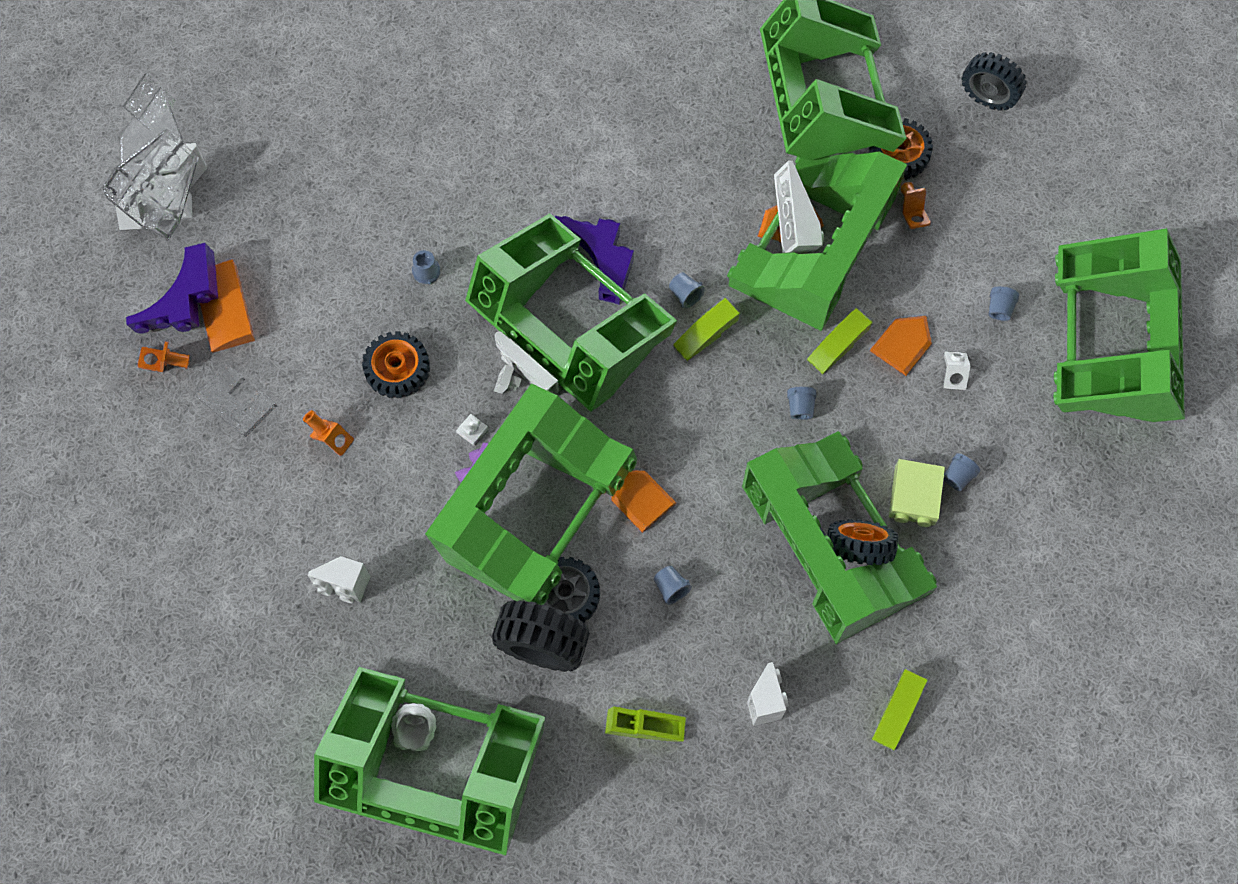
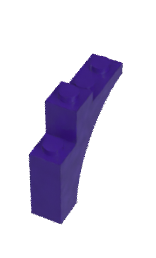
(601, 246)
(180, 303)

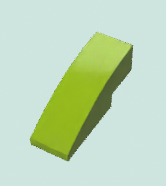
(707, 329)
(840, 341)
(899, 709)
(645, 724)

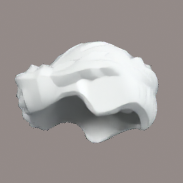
(413, 727)

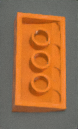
(227, 317)

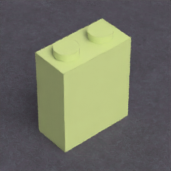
(916, 493)

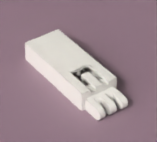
(525, 364)

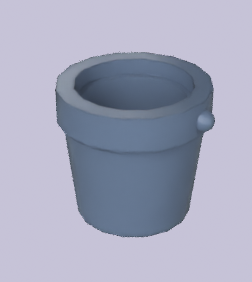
(425, 267)
(686, 289)
(1002, 303)
(801, 402)
(961, 472)
(671, 585)

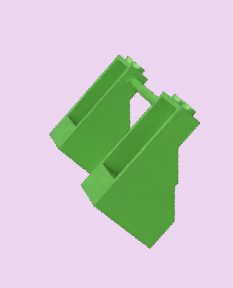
(826, 116)
(812, 284)
(599, 358)
(1130, 385)
(555, 435)
(848, 600)
(354, 747)

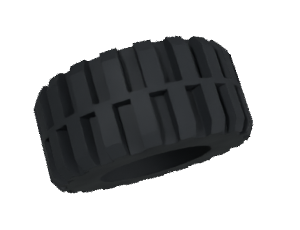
(540, 635)

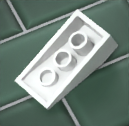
(797, 219)

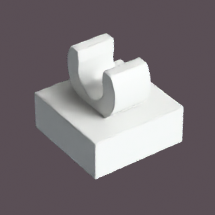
(506, 380)
(472, 429)

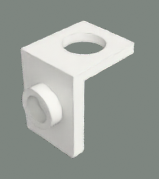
(956, 363)

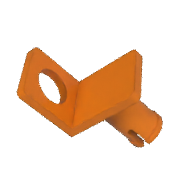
(914, 205)
(164, 357)
(327, 431)

